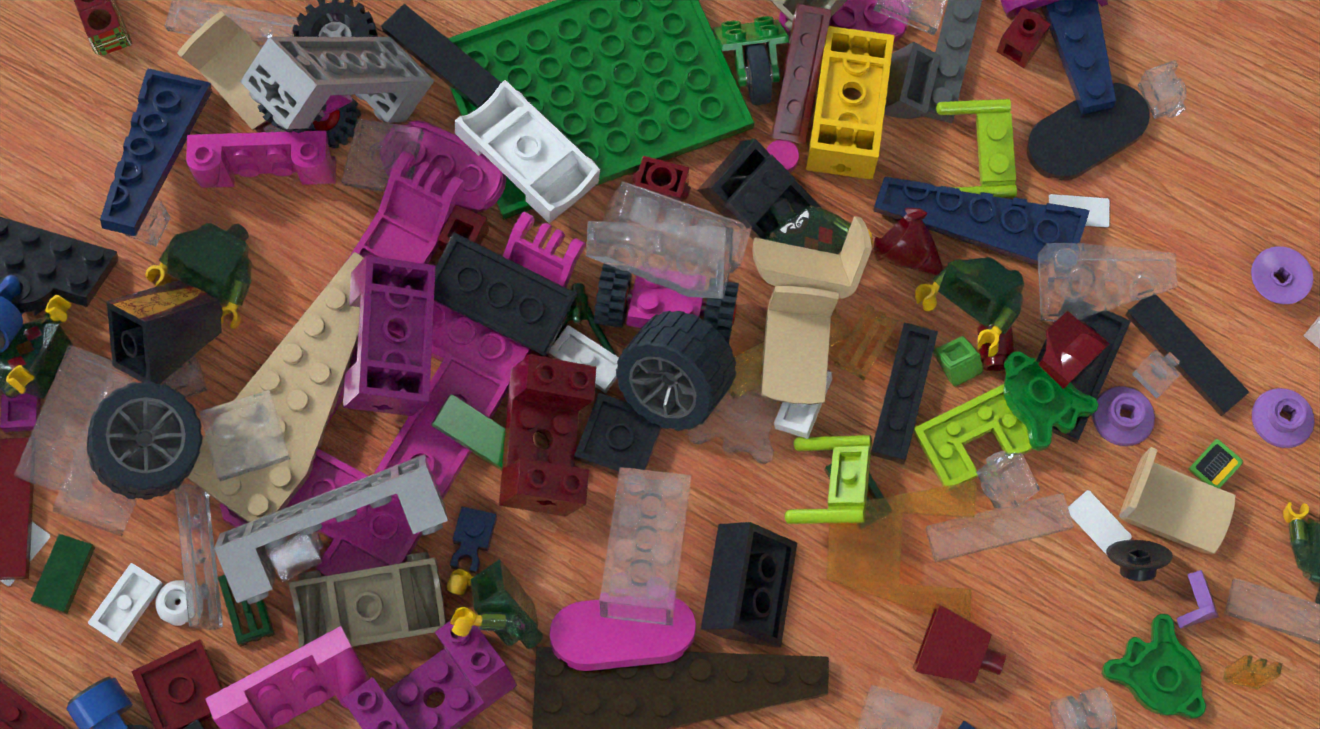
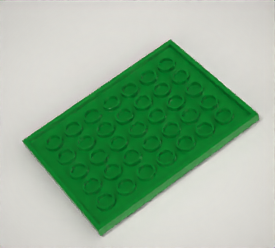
(613, 79)

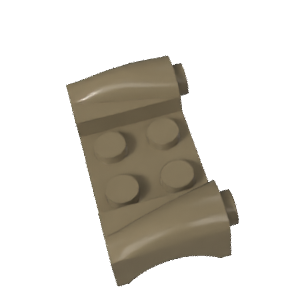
(371, 602)

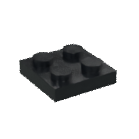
(616, 437)

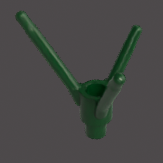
(581, 311)

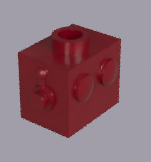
(663, 178)

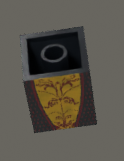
(161, 329)

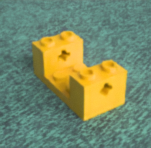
(844, 130)

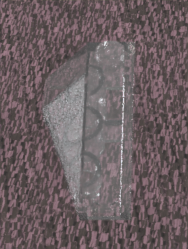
(679, 257)
(1099, 277)

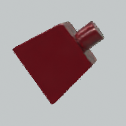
(956, 648)

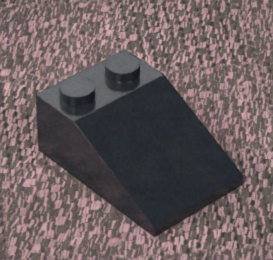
(734, 172)

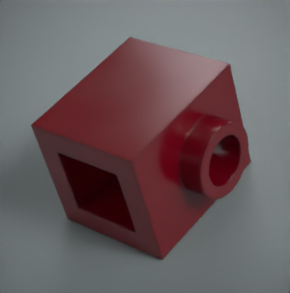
(1023, 37)

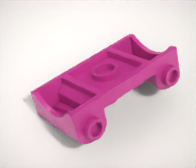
(218, 157)
(290, 685)

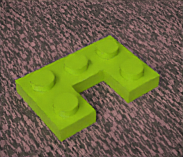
(947, 433)

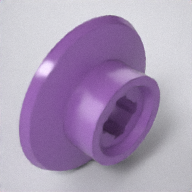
(1290, 266)
(1119, 429)
(1277, 429)

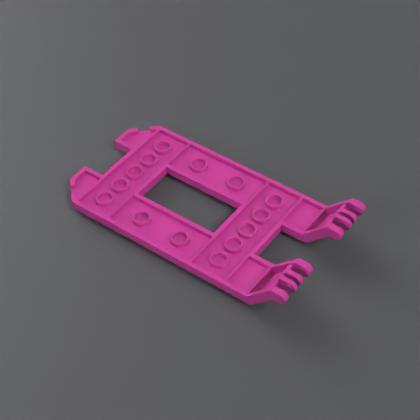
(472, 368)

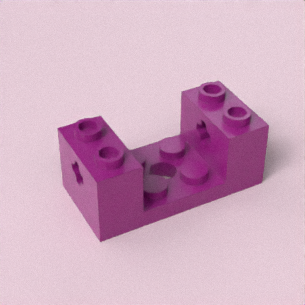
(390, 371)
(465, 671)

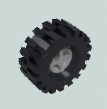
(335, 20)

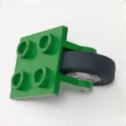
(760, 65)

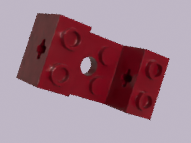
(546, 400)

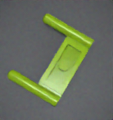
(993, 142)
(847, 480)

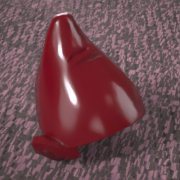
(909, 244)

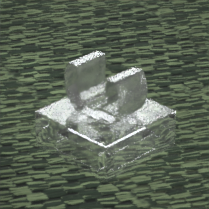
(1157, 372)

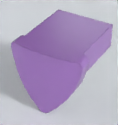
(1207, 608)

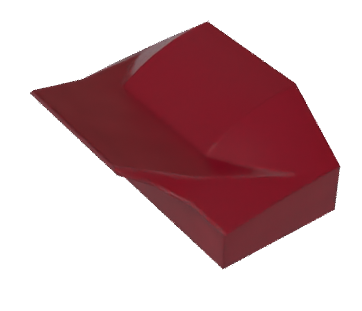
(1070, 348)

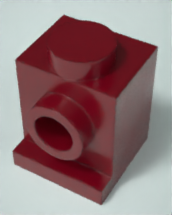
(466, 224)

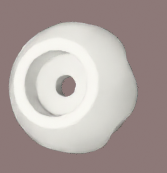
(165, 603)

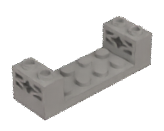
(300, 74)
(243, 548)

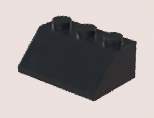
(749, 584)

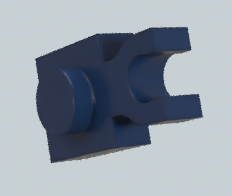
(473, 533)

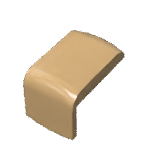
(223, 56)
(804, 267)
(797, 344)
(1177, 506)

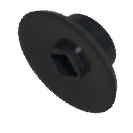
(1139, 558)

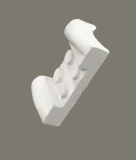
(529, 151)

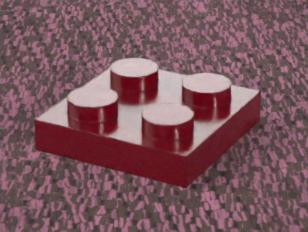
(177, 686)

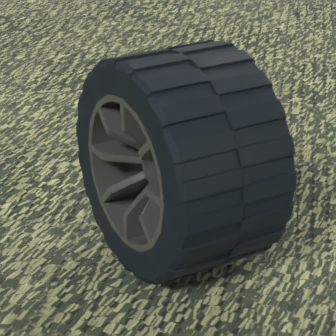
(676, 370)
(144, 440)

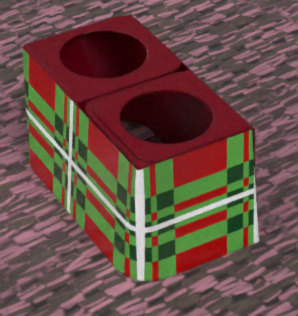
(107, 39)

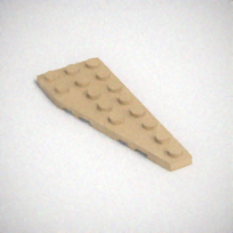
(305, 385)

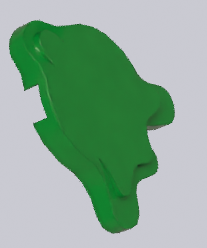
(1041, 401)
(1160, 673)

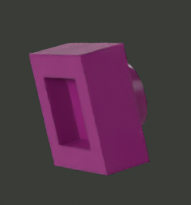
(19, 412)

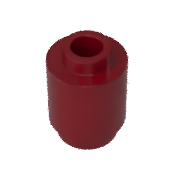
(1005, 348)

